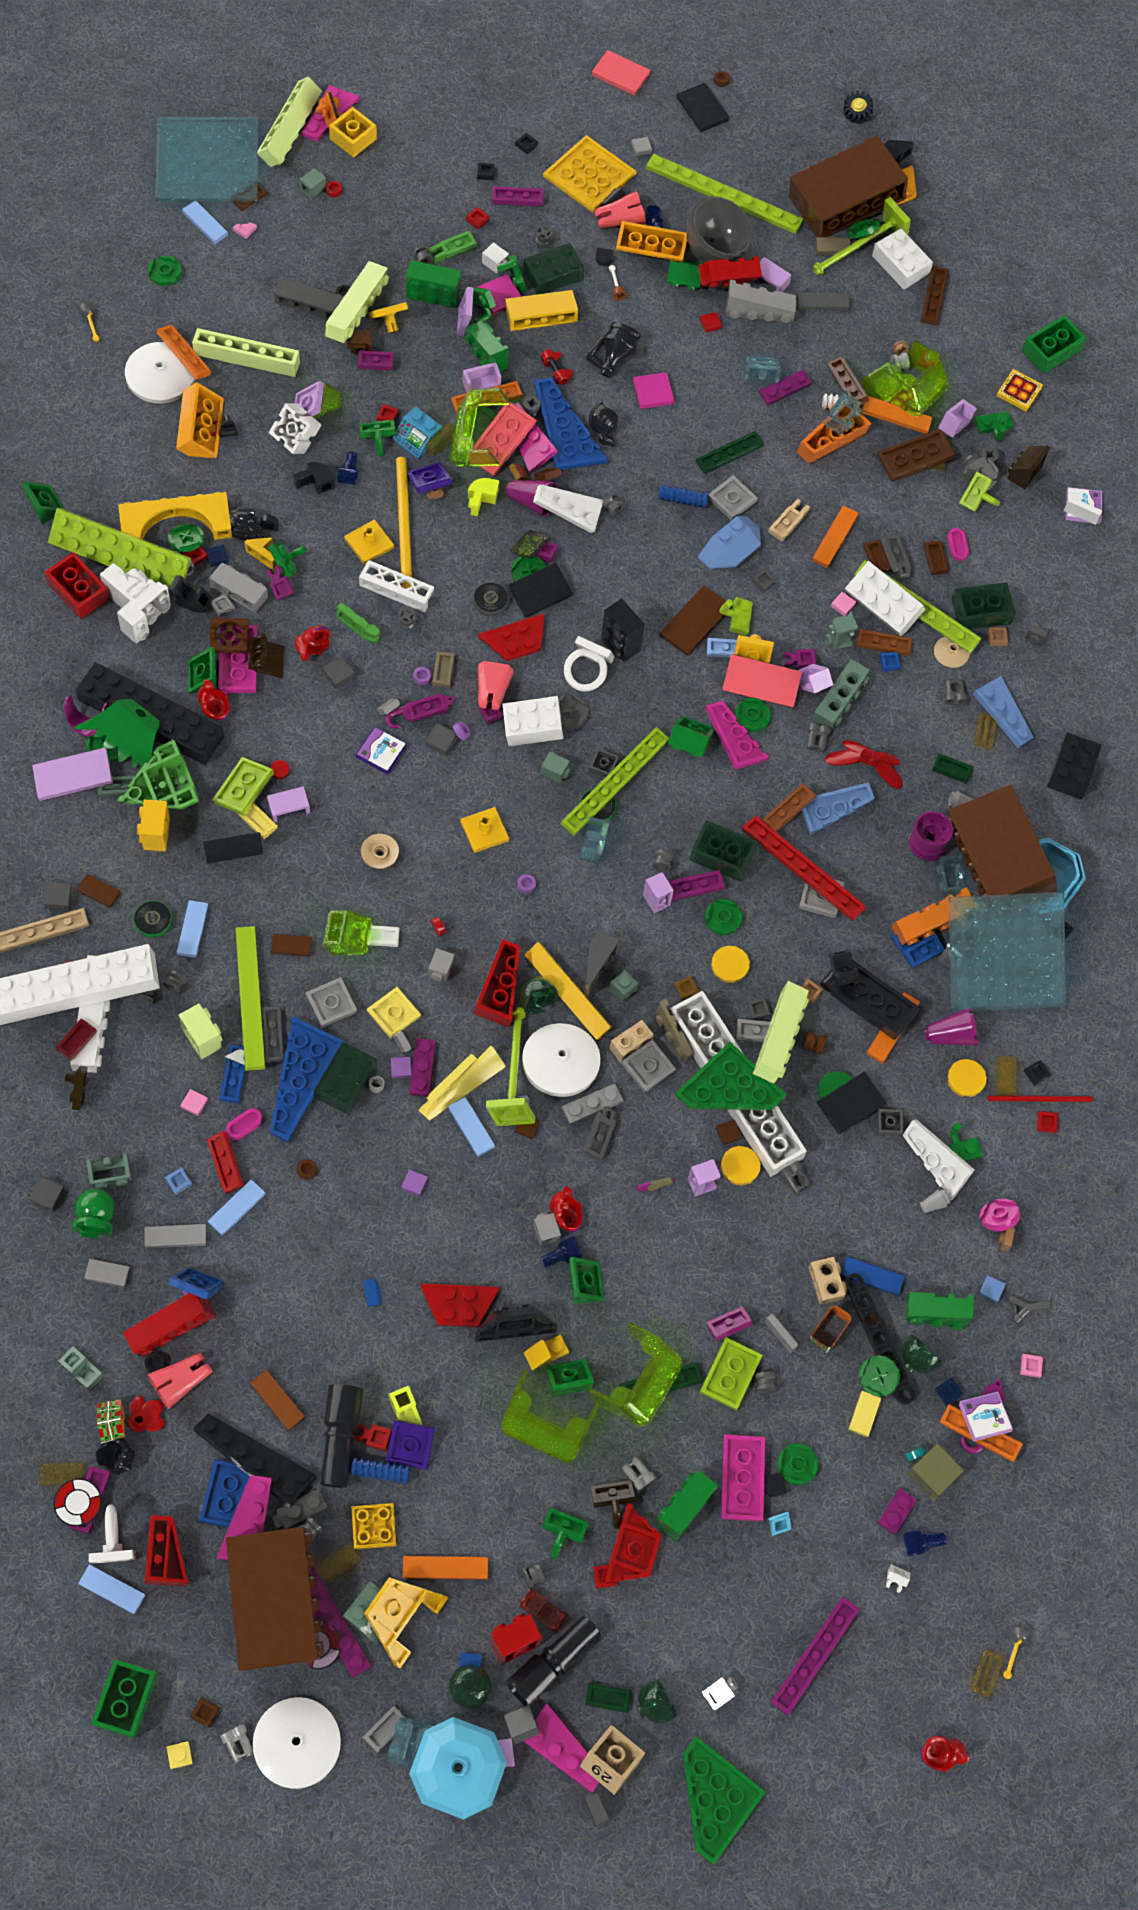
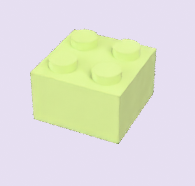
(201, 1031)

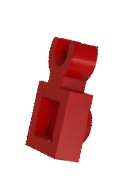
(376, 1437)

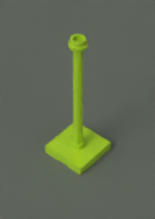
(893, 218)
(512, 1110)

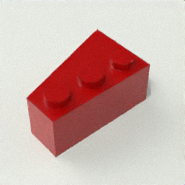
(719, 272)

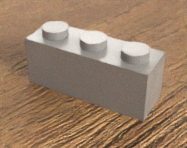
(238, 587)

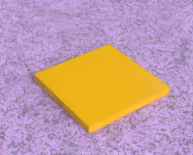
(589, 173)

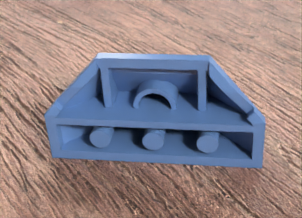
(731, 544)

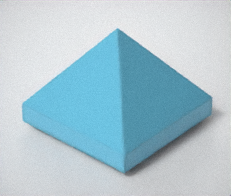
(779, 1523)

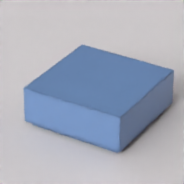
(178, 1181)
(992, 1289)

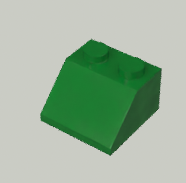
(684, 273)
(691, 736)

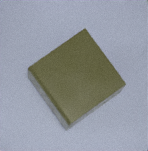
(935, 1472)

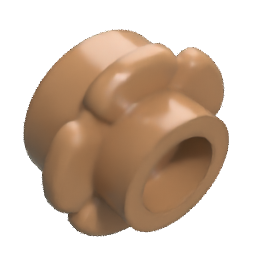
(900, 347)

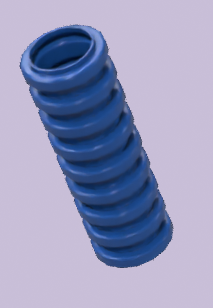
(683, 496)
(380, 1470)

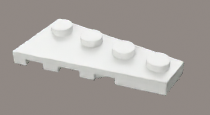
(571, 506)
(945, 1165)

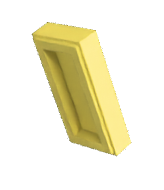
(259, 821)
(864, 1414)

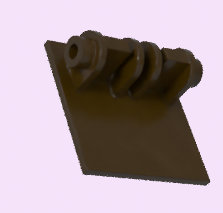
(265, 656)

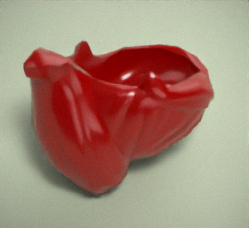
(312, 641)
(213, 701)
(566, 1210)
(943, 1753)

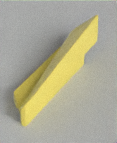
(461, 1081)

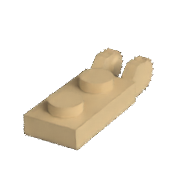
(788, 521)

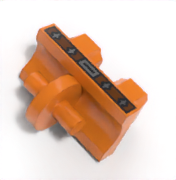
(328, 108)

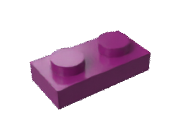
(376, 360)
(729, 1323)
(897, 1511)

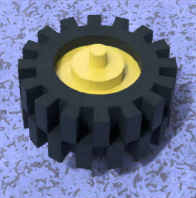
(858, 107)

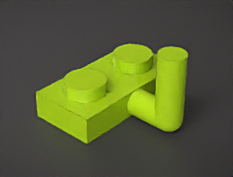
(977, 491)
(739, 614)

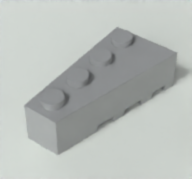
(759, 303)

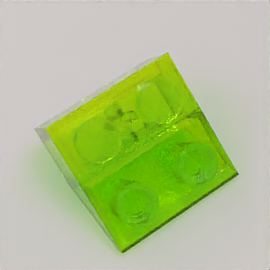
(347, 933)

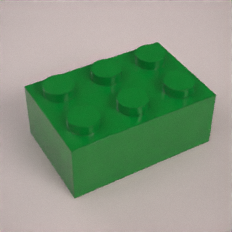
(433, 284)
(1054, 344)
(686, 1505)
(124, 1699)

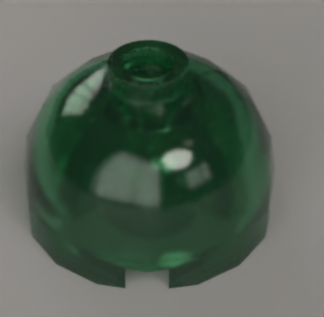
(537, 994)
(918, 1356)
(469, 1686)
(655, 1703)

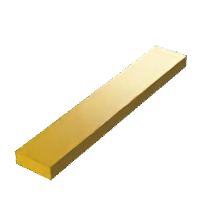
(568, 991)

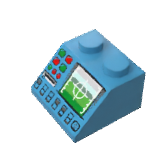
(415, 432)

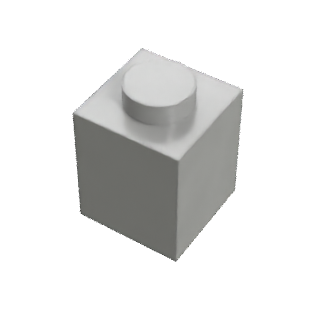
(441, 965)
(546, 1228)

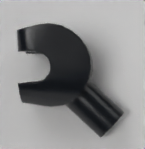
(228, 427)

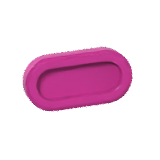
(958, 544)
(244, 1124)

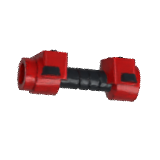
(560, 376)

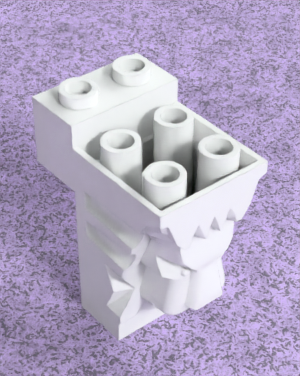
(138, 597)

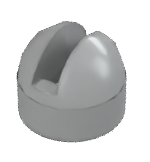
(378, 1082)

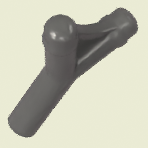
(1027, 1307)

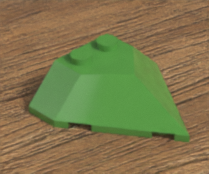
(163, 779)

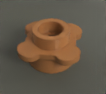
(435, 494)

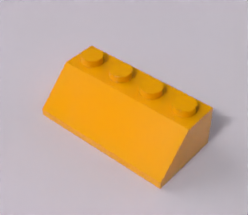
(652, 241)
(195, 424)

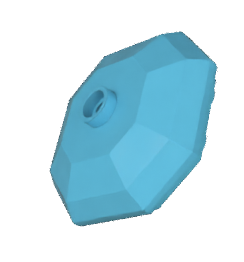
(1066, 867)
(453, 1791)

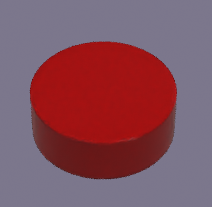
(333, 189)
(280, 769)
(438, 926)

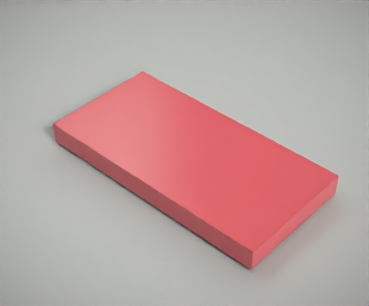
(505, 435)
(762, 681)

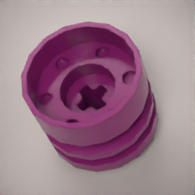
(931, 836)

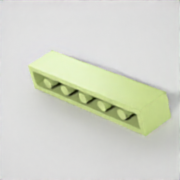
(289, 122)
(356, 302)
(246, 352)
(781, 1032)

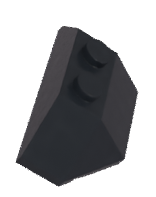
(515, 1323)

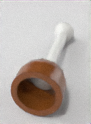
(618, 292)

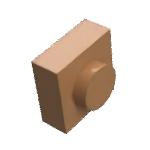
(1006, 1239)

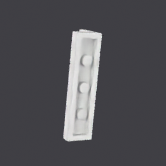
(395, 591)

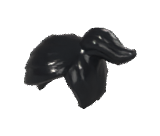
(603, 422)

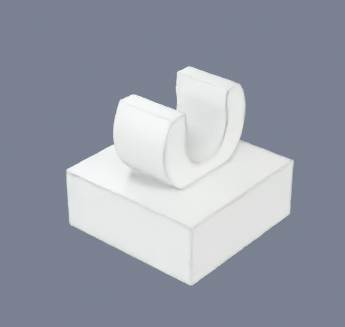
(897, 1575)

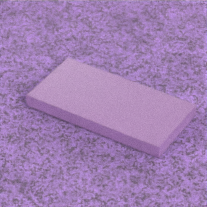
(72, 774)

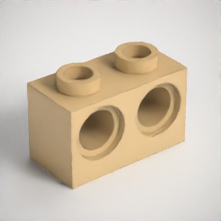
(631, 1040)
(823, 1281)

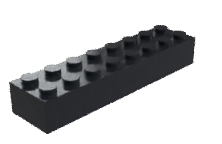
(192, 732)

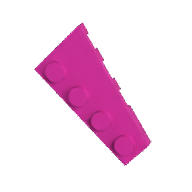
(316, 125)
(536, 448)
(734, 737)
(251, 1511)
(560, 1748)

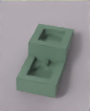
(81, 1368)

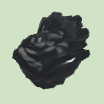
(245, 524)
(115, 1456)

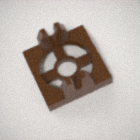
(216, 623)

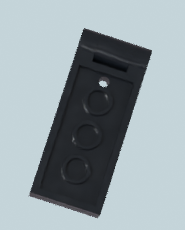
(874, 1001)

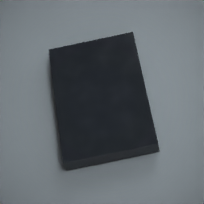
(702, 107)
(540, 589)
(233, 847)
(851, 1102)

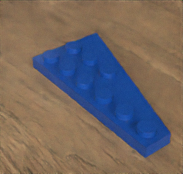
(566, 429)
(304, 1064)

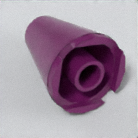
(524, 492)
(953, 1030)

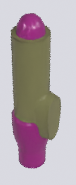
(654, 1185)

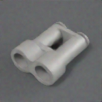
(643, 1480)
(234, 1735)

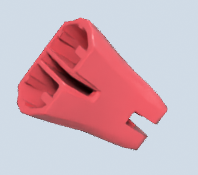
(624, 209)
(493, 683)
(179, 1378)

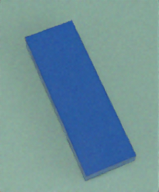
(232, 1078)
(873, 1276)

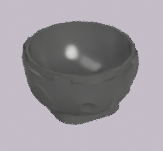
(718, 230)

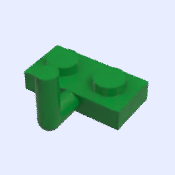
(515, 269)
(484, 299)
(995, 423)
(377, 430)
(283, 558)
(966, 1149)
(565, 1527)

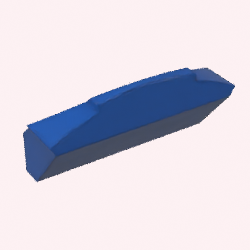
(372, 1292)

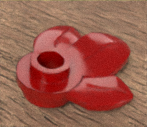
(148, 1413)

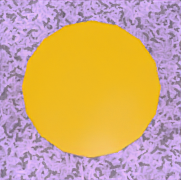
(730, 964)
(966, 1078)
(740, 1165)

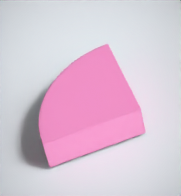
(245, 230)

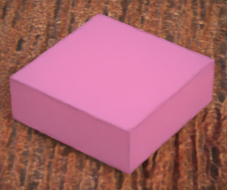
(843, 604)
(194, 1102)
(1031, 1365)

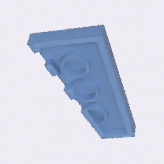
(1002, 707)
(836, 805)

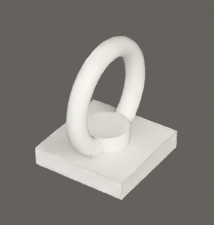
(594, 653)
(112, 1550)

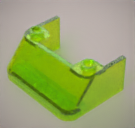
(912, 393)
(462, 446)
(651, 1387)
(540, 1433)

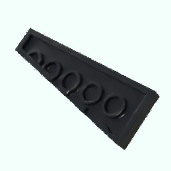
(254, 1458)

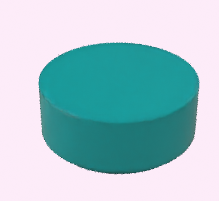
(916, 1453)

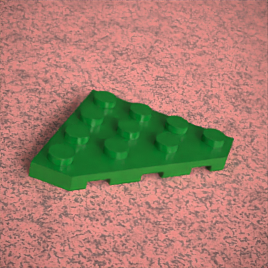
(729, 1085)
(717, 1798)

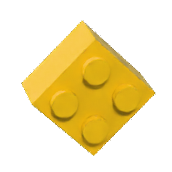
(353, 132)
(154, 825)

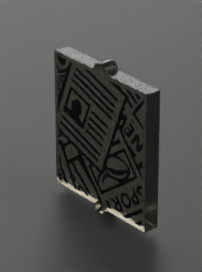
(529, 544)

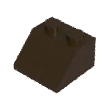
(1028, 465)

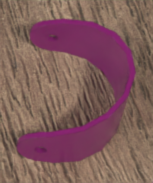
(75, 718)

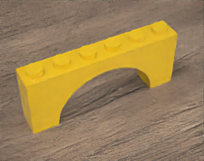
(209, 508)

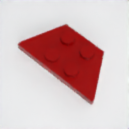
(515, 638)
(459, 1303)
(633, 1548)

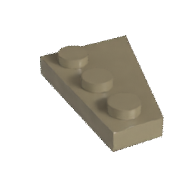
(670, 1025)

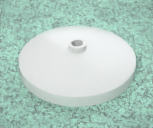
(157, 374)
(561, 1060)
(301, 1764)

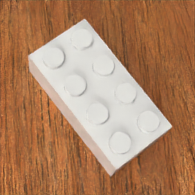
(885, 599)

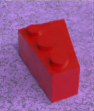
(163, 1555)

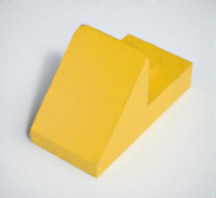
(259, 549)
(546, 1352)

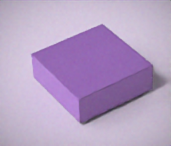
(401, 1067)
(414, 1182)

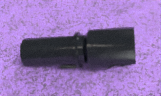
(342, 1419)
(543, 1670)

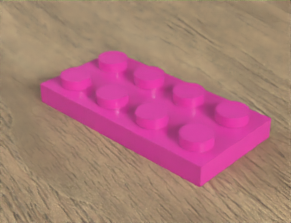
(233, 667)
(743, 1478)

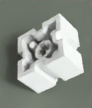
(295, 428)

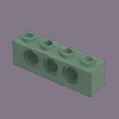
(853, 673)

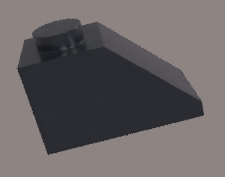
(899, 149)

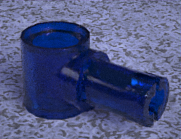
(653, 216)
(348, 472)
(567, 1249)
(917, 1542)

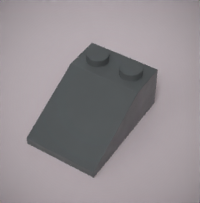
(601, 953)

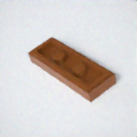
(884, 642)
(789, 807)
(277, 1400)

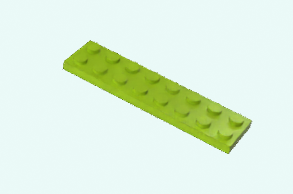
(114, 546)

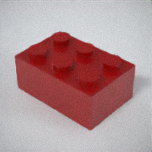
(77, 585)
(515, 1638)

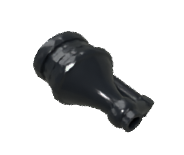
(618, 343)

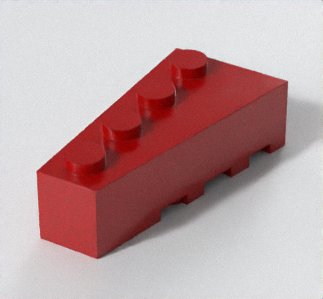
(498, 991)
(168, 1324)

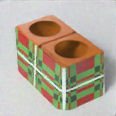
(839, 1312)
(110, 1420)

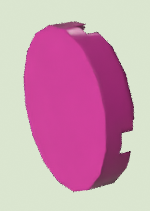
(1000, 1215)

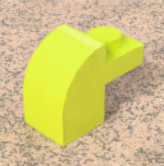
(482, 491)
(404, 1405)

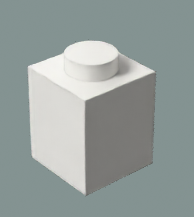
(494, 256)

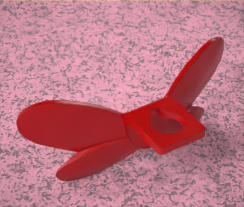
(858, 753)

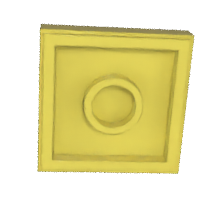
(394, 1012)

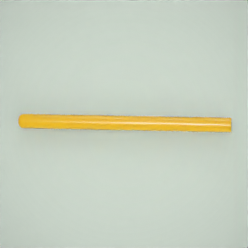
(403, 514)

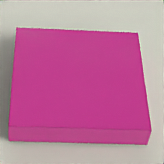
(501, 289)
(653, 390)

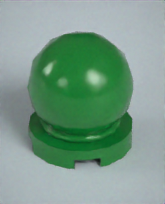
(93, 1212)

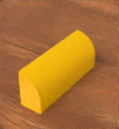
(541, 310)

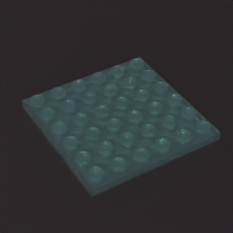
(207, 159)
(1007, 951)

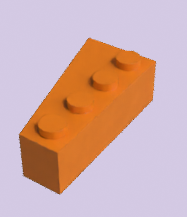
(825, 440)
(925, 923)

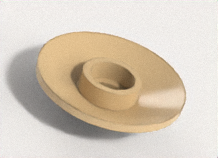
(949, 657)
(379, 843)

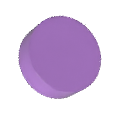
(422, 676)
(461, 730)
(526, 884)

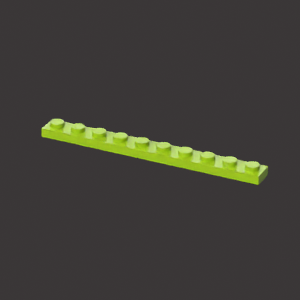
(716, 189)

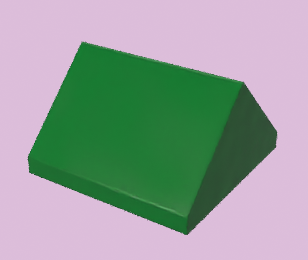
(42, 500)
(200, 668)
(585, 1280)
(569, 1377)

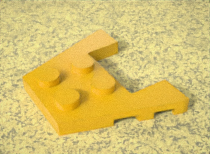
(393, 1610)

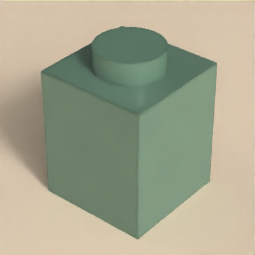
(312, 183)
(555, 767)
(623, 986)

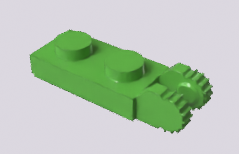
(453, 246)
(357, 623)

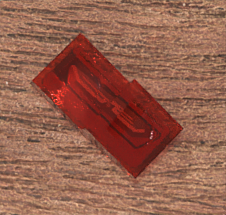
(543, 1610)

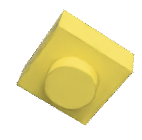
(179, 1755)

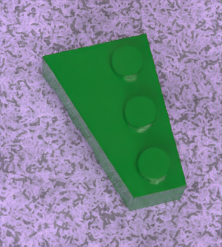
(486, 346)
(939, 1310)

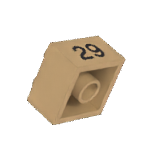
(612, 1759)

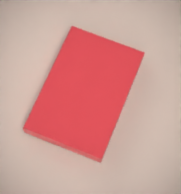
(620, 72)

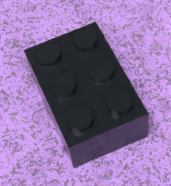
(622, 630)
(1074, 766)

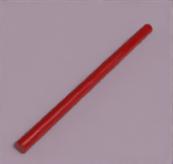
(1040, 1098)

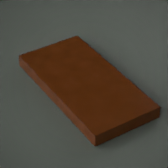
(916, 455)
(694, 621)

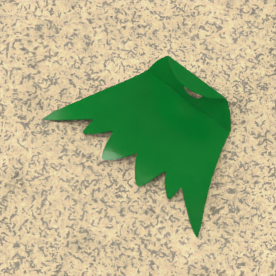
(126, 730)

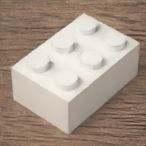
(902, 259)
(532, 721)

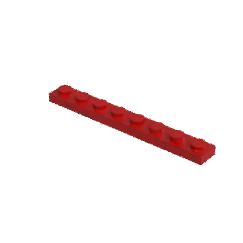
(804, 868)

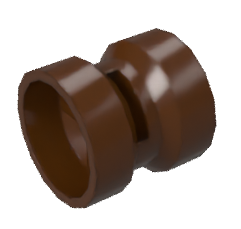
(810, 1042)

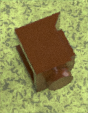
(359, 341)

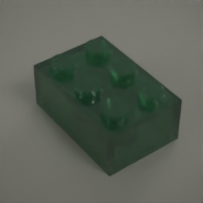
(553, 269)
(983, 605)
(723, 850)
(345, 1078)

